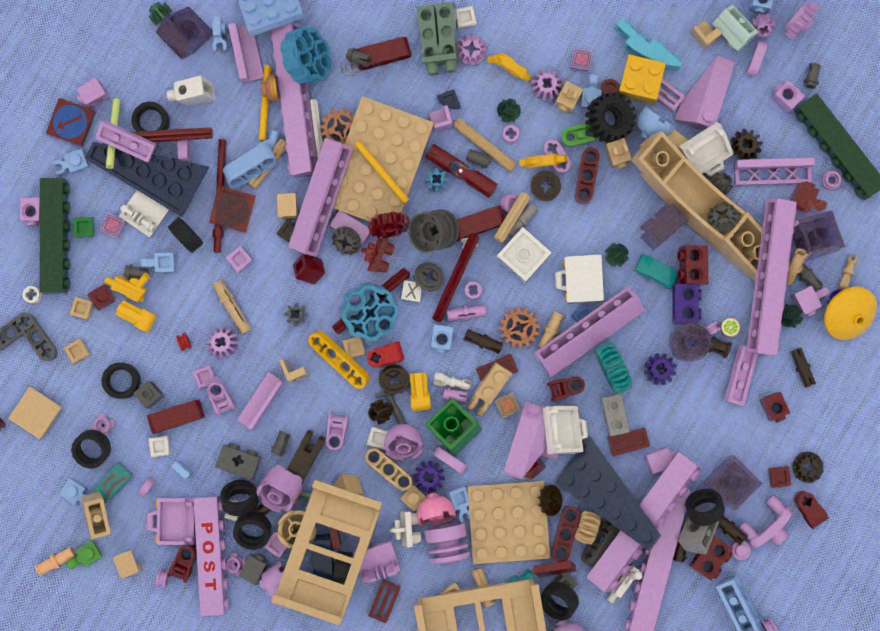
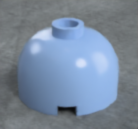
(651, 122)

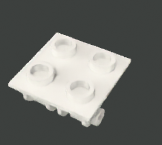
(143, 213)

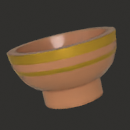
(270, 89)

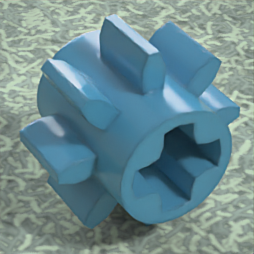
(436, 174)

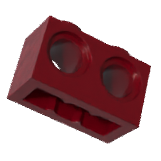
(698, 265)
(716, 560)

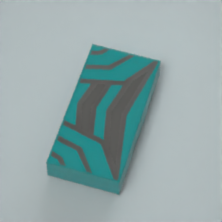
(112, 482)

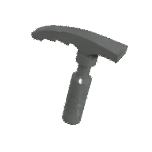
(395, 408)

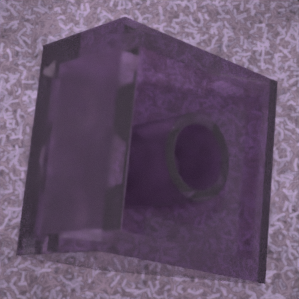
(184, 32)

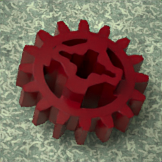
(388, 224)

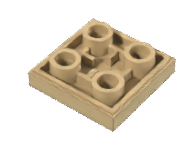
(35, 412)

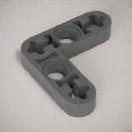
(28, 331)

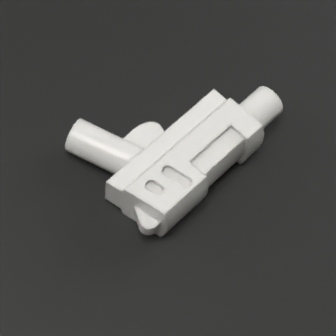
(624, 583)

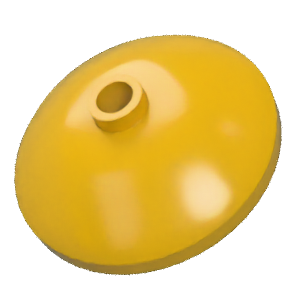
(850, 313)

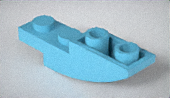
(638, 46)

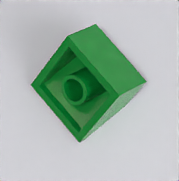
(453, 427)

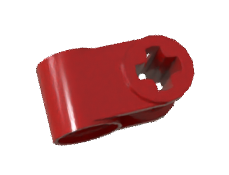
(390, 354)

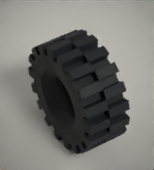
(621, 111)

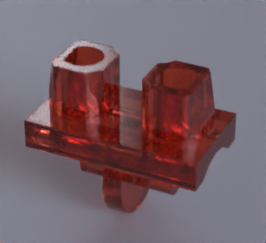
(381, 247)

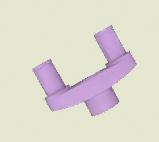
(775, 530)

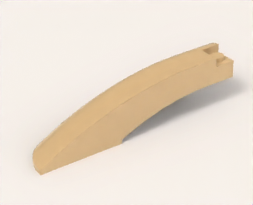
(693, 196)

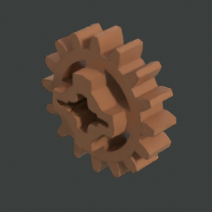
(336, 116)
(515, 319)

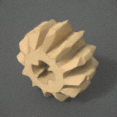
(587, 527)

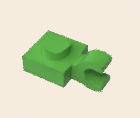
(86, 554)

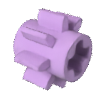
(763, 24)

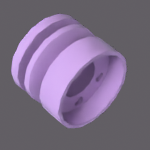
(447, 543)

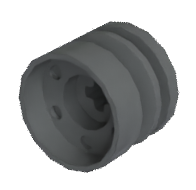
(433, 230)

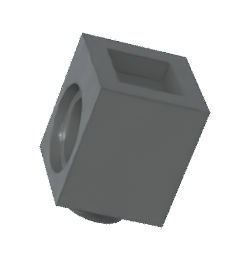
(149, 394)
(253, 568)

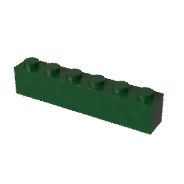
(839, 146)
(54, 236)

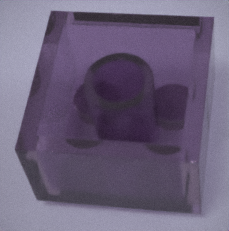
(665, 224)
(818, 235)
(733, 482)

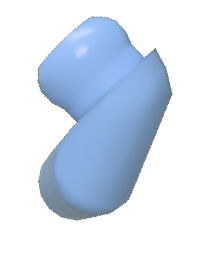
(272, 141)

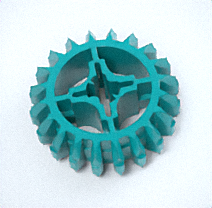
(613, 368)

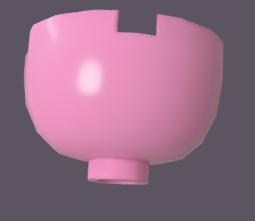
(435, 510)

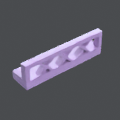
(770, 164)

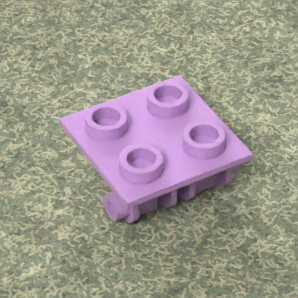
(379, 561)

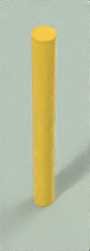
(264, 107)
(382, 173)

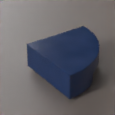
(450, 99)

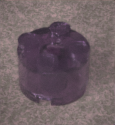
(694, 332)

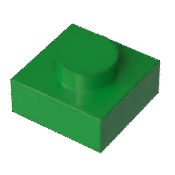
(83, 227)

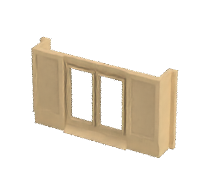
(342, 512)
(519, 599)

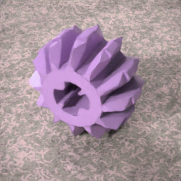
(539, 82)
(221, 335)

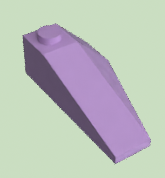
(706, 97)
(528, 441)

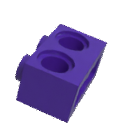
(679, 303)

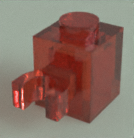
(805, 196)

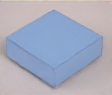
(182, 469)

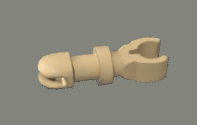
(848, 272)

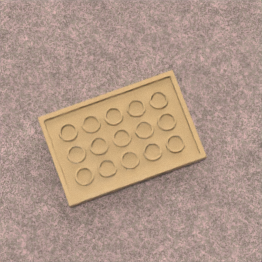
(396, 143)

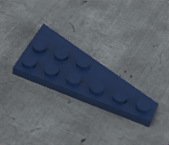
(161, 179)
(600, 488)

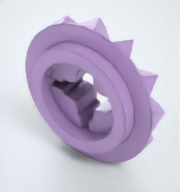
(477, 56)

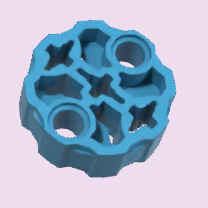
(306, 55)
(372, 320)

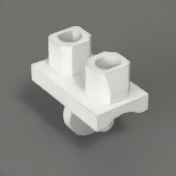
(403, 529)

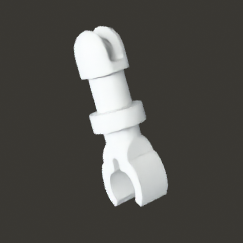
(443, 380)

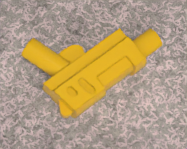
(509, 65)
(543, 160)
(131, 288)

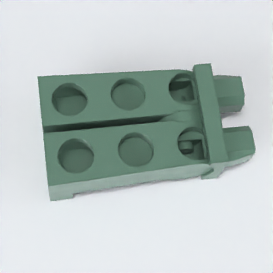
(438, 37)

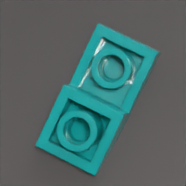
(656, 270)

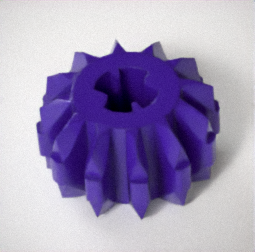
(665, 365)
(426, 483)

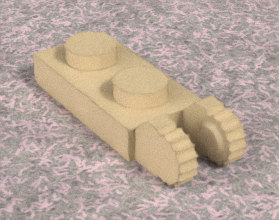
(489, 387)

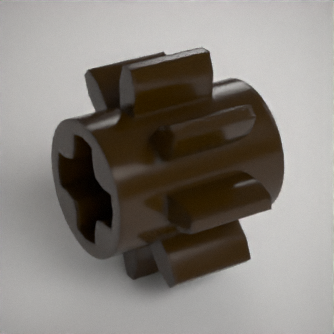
(380, 411)

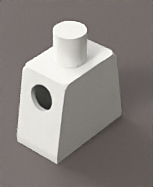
(192, 91)

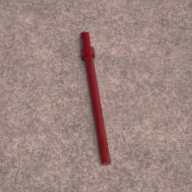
(217, 232)

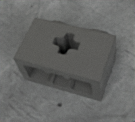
(228, 463)

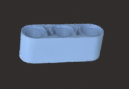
(249, 166)

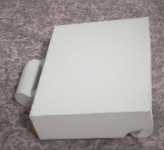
(708, 150)
(583, 279)
(564, 429)

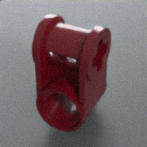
(564, 388)
(812, 510)
(183, 566)

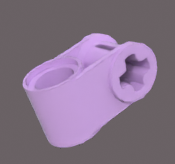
(220, 399)
(336, 430)

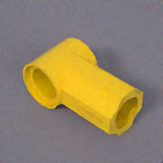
(139, 317)
(420, 397)

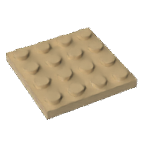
(507, 522)

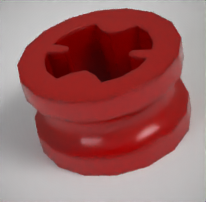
(183, 342)

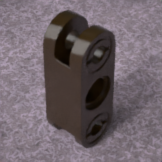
(305, 455)

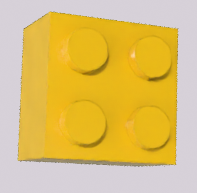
(642, 79)

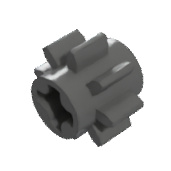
(722, 182)
(301, 314)

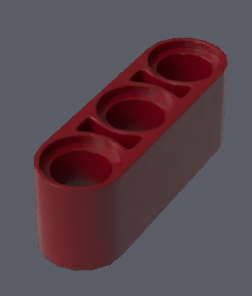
(386, 52)
(586, 166)
(480, 222)
(175, 416)
(565, 524)

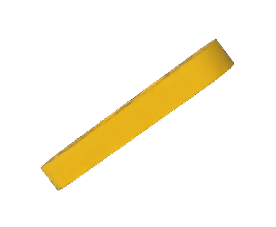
(336, 362)

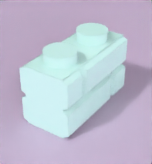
(735, 28)

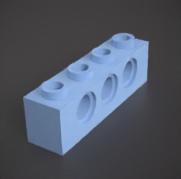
(739, 605)

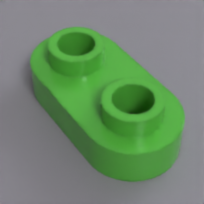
(579, 135)

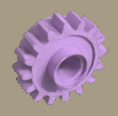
(801, 20)

